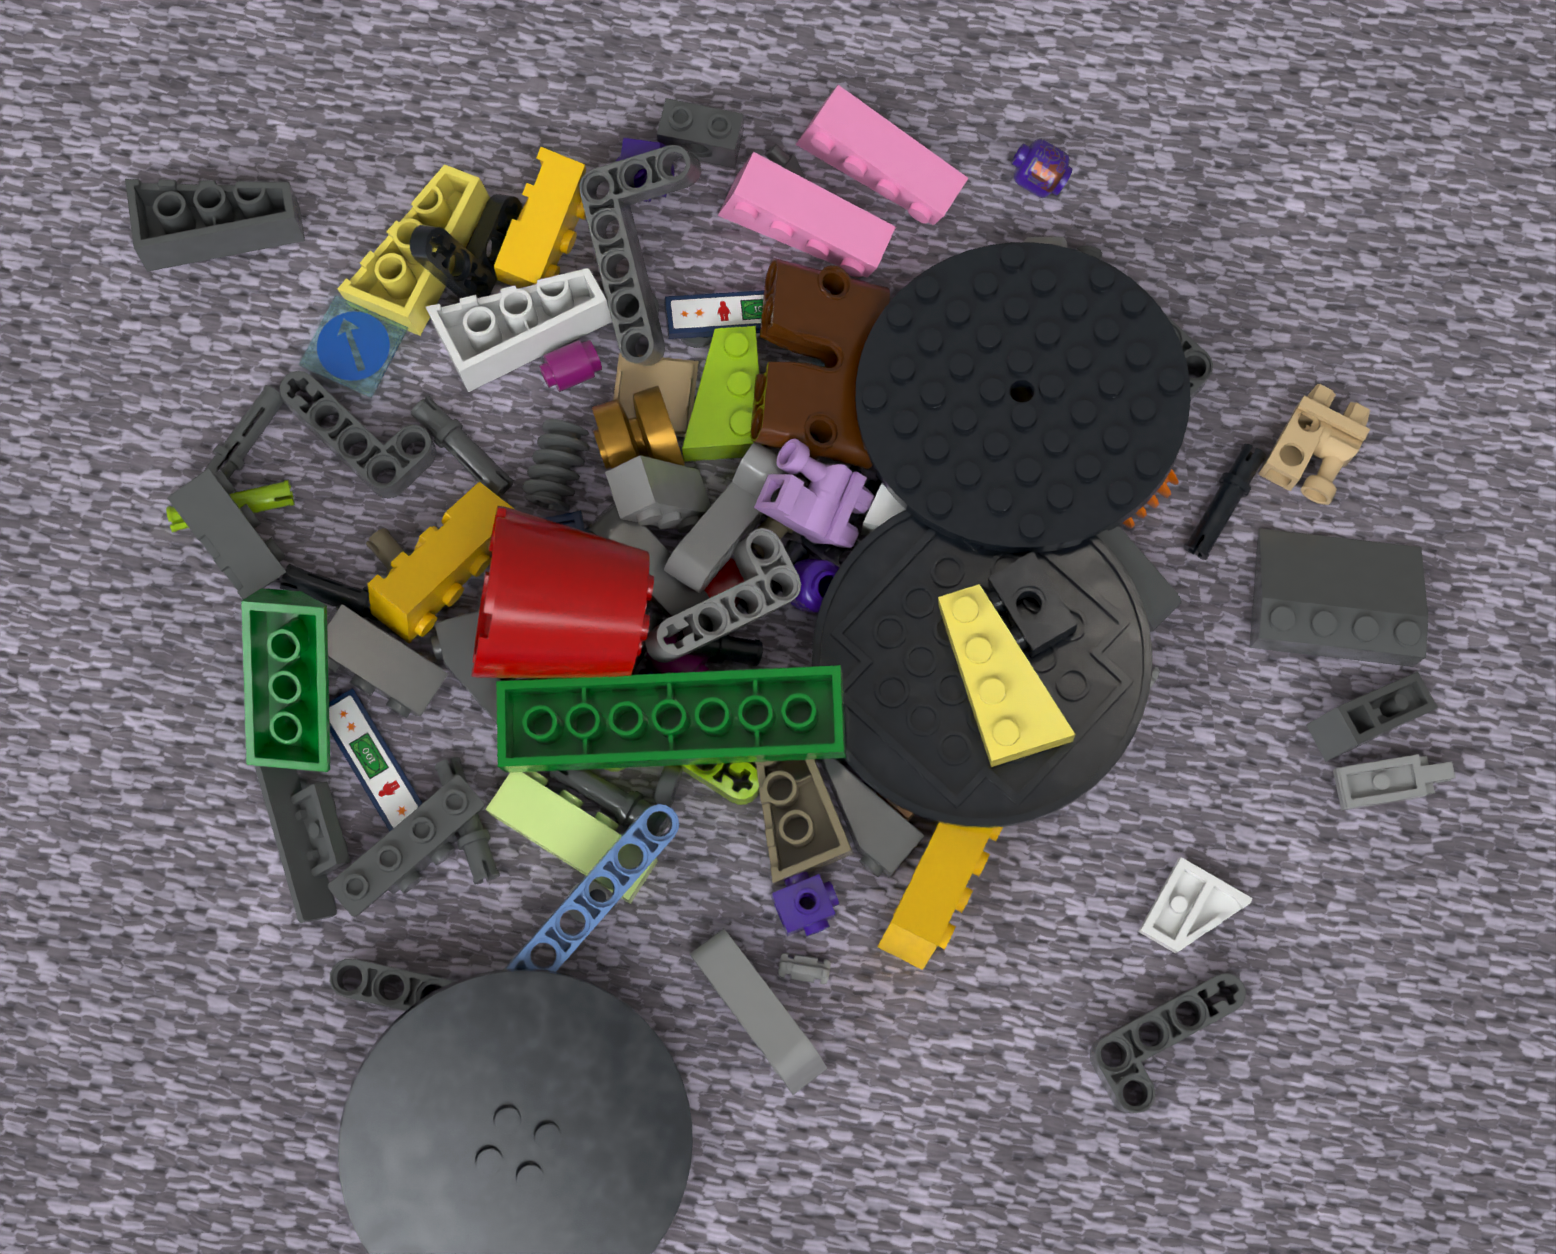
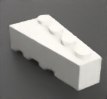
(518, 325)

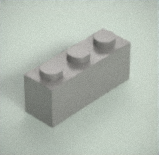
(658, 493)

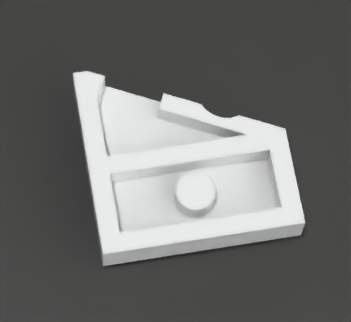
(1190, 906)

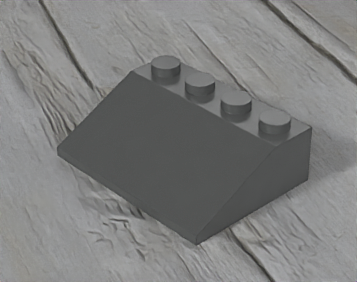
(1339, 598)

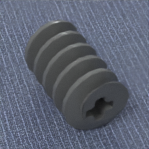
(554, 464)

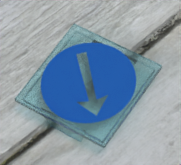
(353, 346)

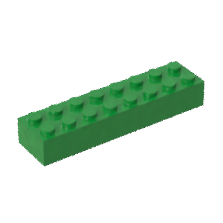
(671, 719)

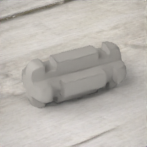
(804, 968)

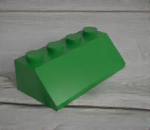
(286, 680)

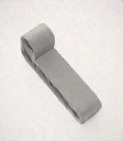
(725, 523)
(722, 609)
(759, 1011)

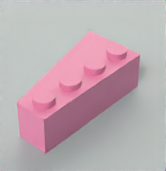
(881, 157)
(806, 217)

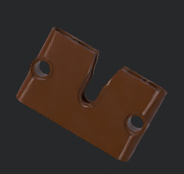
(831, 327)

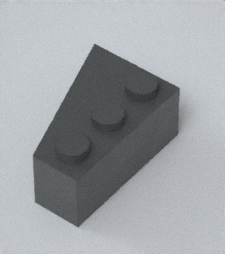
(381, 663)

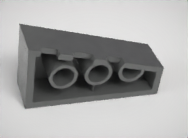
(209, 221)

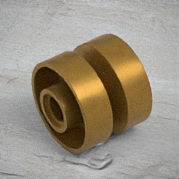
(643, 435)

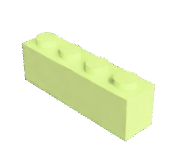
(562, 827)

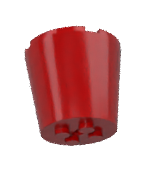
(559, 602)

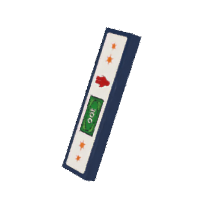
(703, 313)
(371, 759)

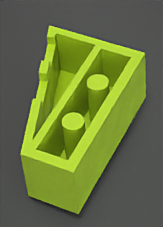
(724, 398)

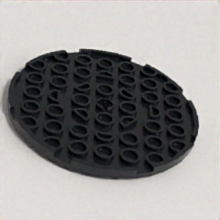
(1039, 470)

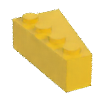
(438, 566)

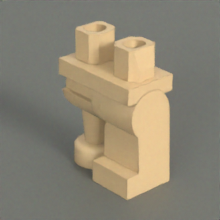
(1316, 432)

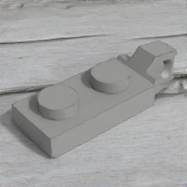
(1389, 781)

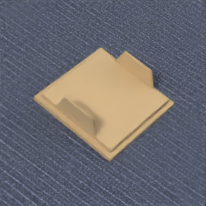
(676, 382)

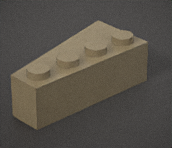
(799, 819)

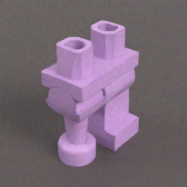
(823, 507)

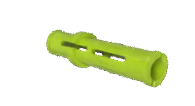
(257, 499)

